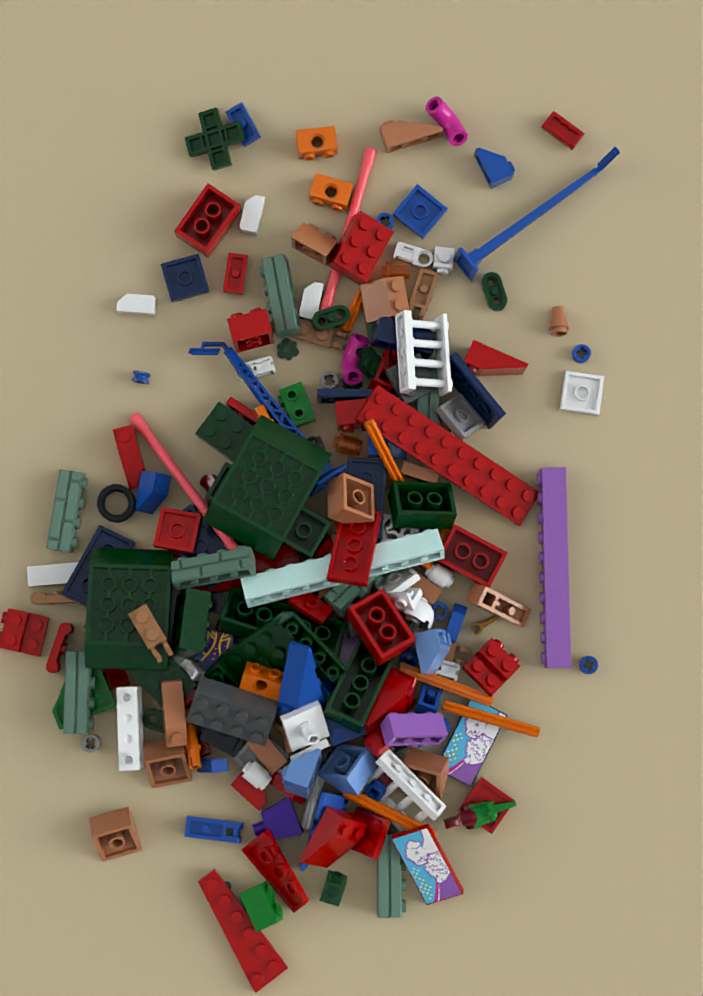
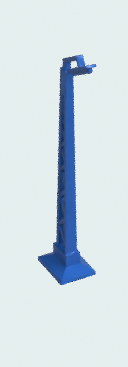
(468, 261)
(328, 472)

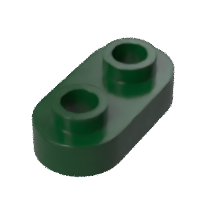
(494, 292)
(329, 318)
(158, 725)

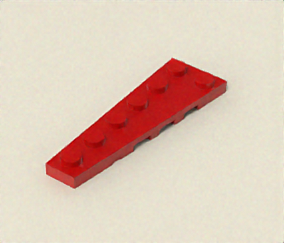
(252, 948)

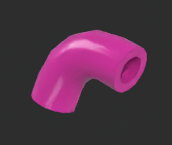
(447, 120)
(350, 371)

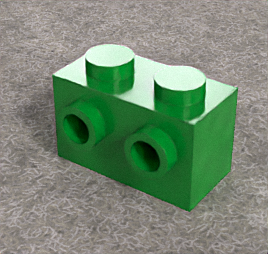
(296, 404)
(262, 906)

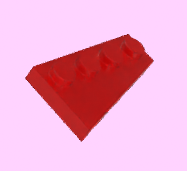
(274, 867)

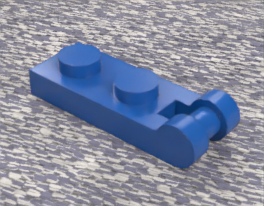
(213, 829)

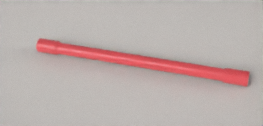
(366, 165)
(143, 428)

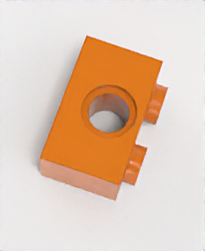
(325, 135)
(325, 183)
(262, 680)

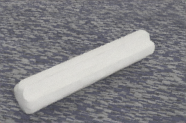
(312, 803)

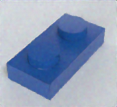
(240, 113)

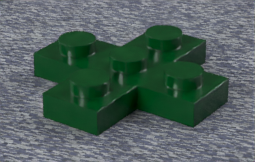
(215, 139)

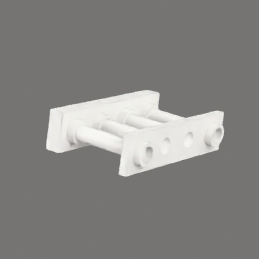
(407, 361)
(130, 728)
(410, 784)

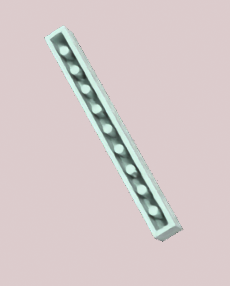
(312, 573)

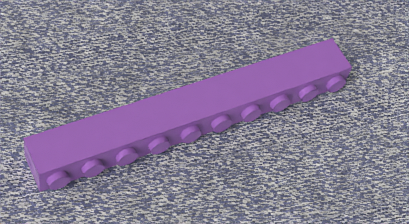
(554, 567)

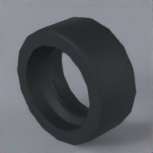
(107, 491)

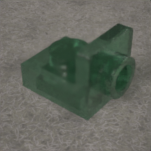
(369, 361)
(333, 888)

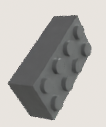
(232, 711)

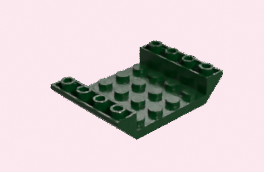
(266, 487)
(117, 586)
(270, 648)

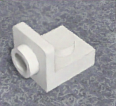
(443, 260)
(407, 598)

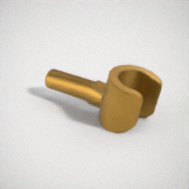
(483, 624)

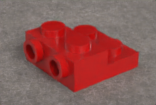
(23, 632)
(491, 666)

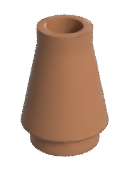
(558, 322)

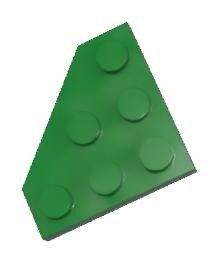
(103, 698)

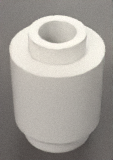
(439, 575)
(256, 775)

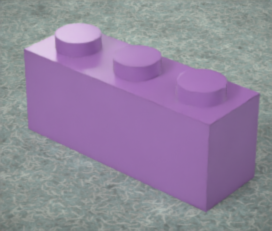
(413, 729)

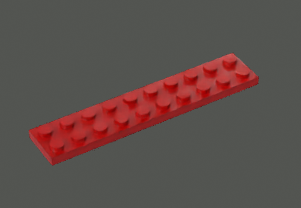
(448, 455)

